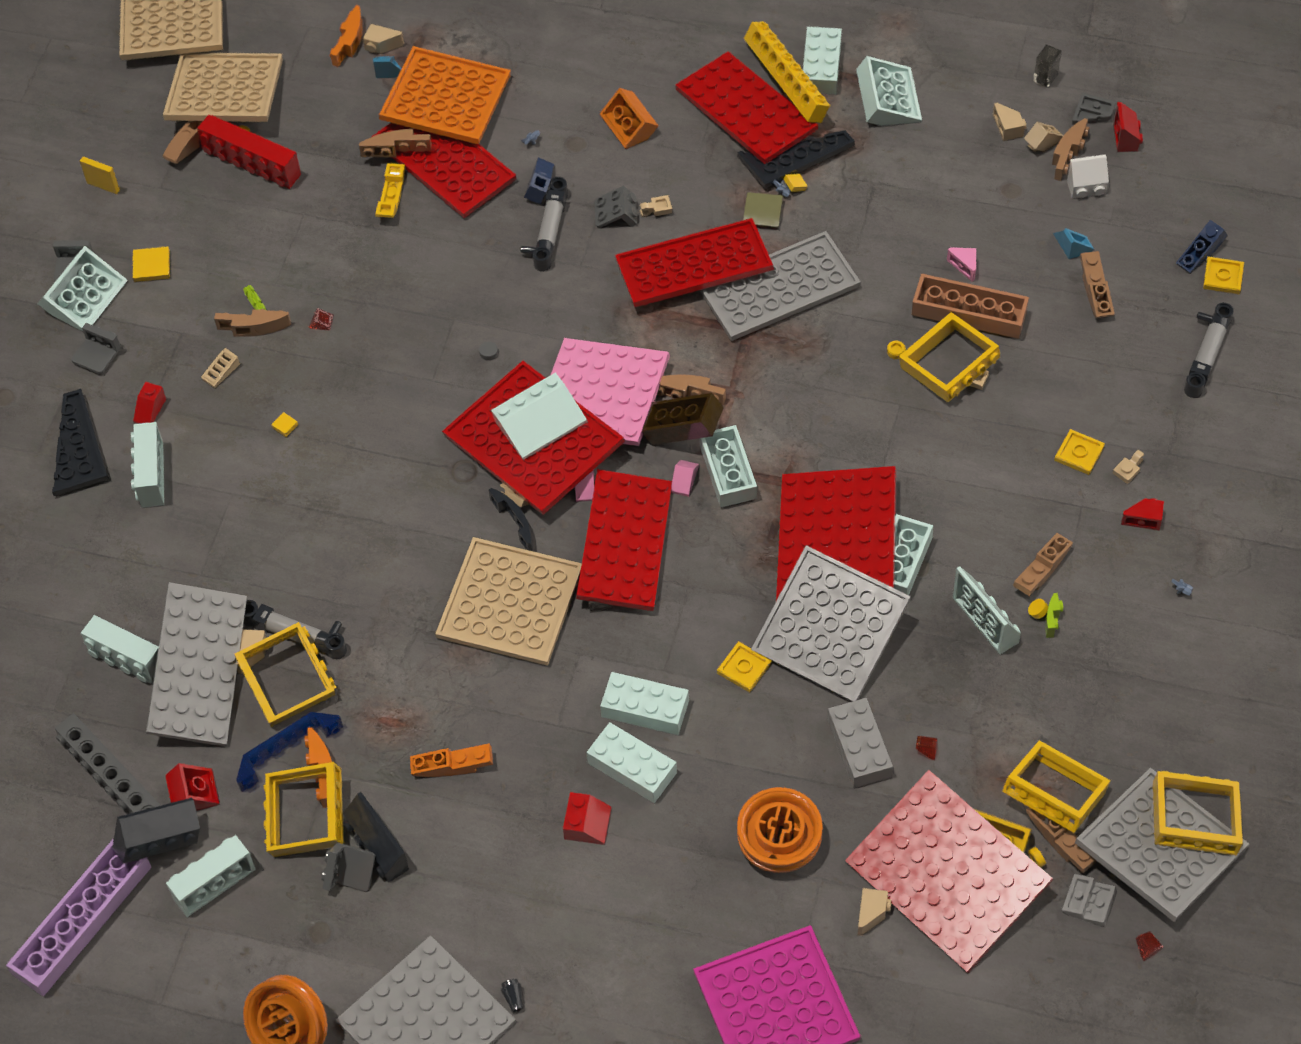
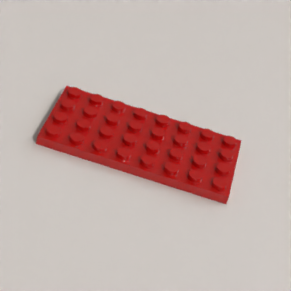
(746, 107)
(455, 170)
(693, 262)
(624, 540)

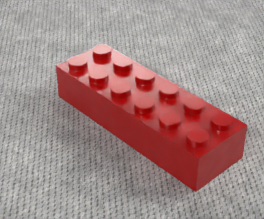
(249, 151)

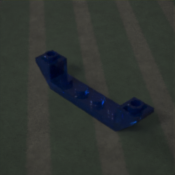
(327, 723)

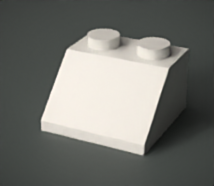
(1088, 176)

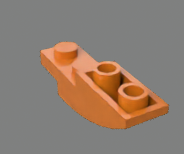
(350, 39)
(317, 755)
(451, 763)

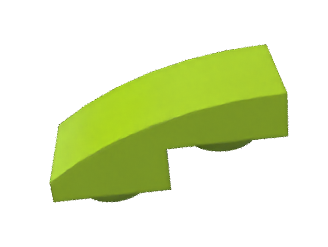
(1053, 613)

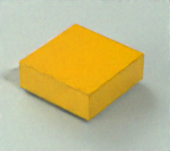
(795, 182)
(284, 424)

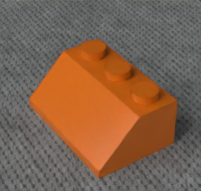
(628, 118)

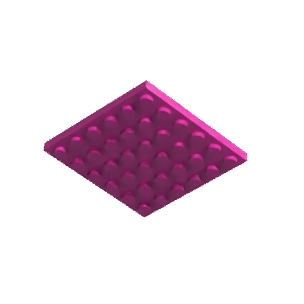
(777, 994)

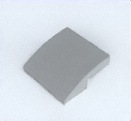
(1089, 900)

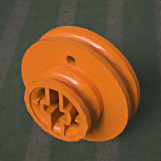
(768, 812)
(268, 1011)

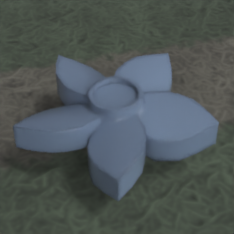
(531, 137)
(782, 188)
(1182, 587)

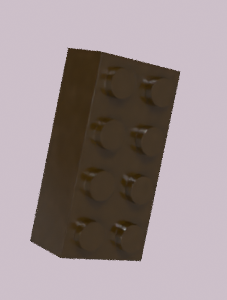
(682, 419)

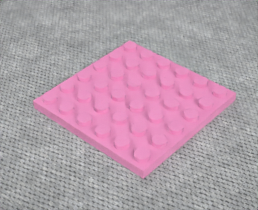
(612, 382)

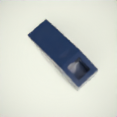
(539, 181)
(1203, 246)

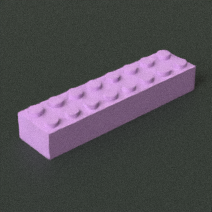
(76, 920)

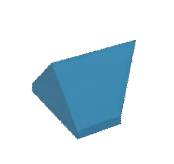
(386, 67)
(1073, 243)

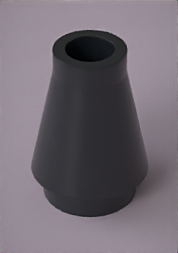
(512, 992)

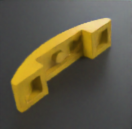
(391, 191)

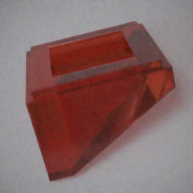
(321, 320)
(927, 746)
(1148, 945)

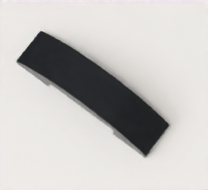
(502, 503)

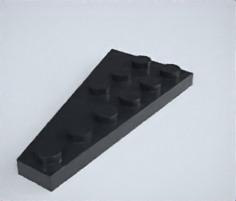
(797, 158)
(78, 452)

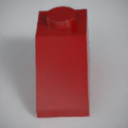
(149, 403)
(1144, 514)

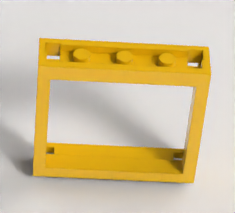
(933, 337)
(269, 642)
(1046, 803)
(334, 808)
(1195, 839)

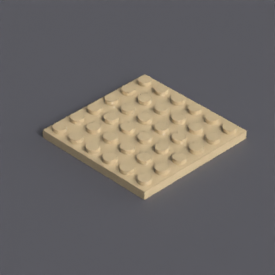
(169, 27)
(223, 85)
(509, 601)

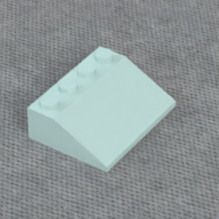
(888, 92)
(82, 290)
(539, 416)
(984, 612)

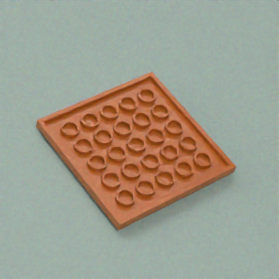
(445, 95)

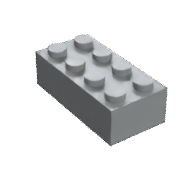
(860, 743)

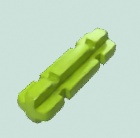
(253, 298)

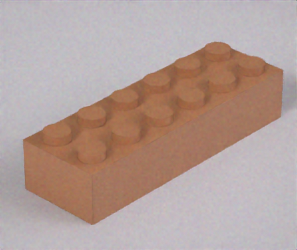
(976, 305)

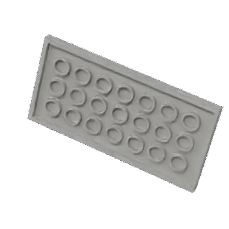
(800, 279)
(196, 664)

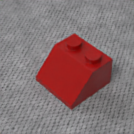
(1126, 129)
(192, 781)
(586, 819)

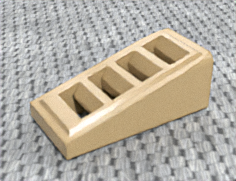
(230, 366)

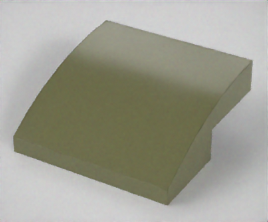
(764, 209)

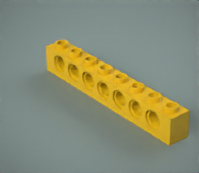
(787, 72)

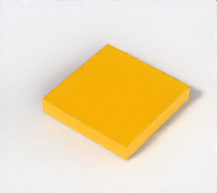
(99, 175)
(151, 264)
(1223, 275)
(1079, 452)
(744, 666)

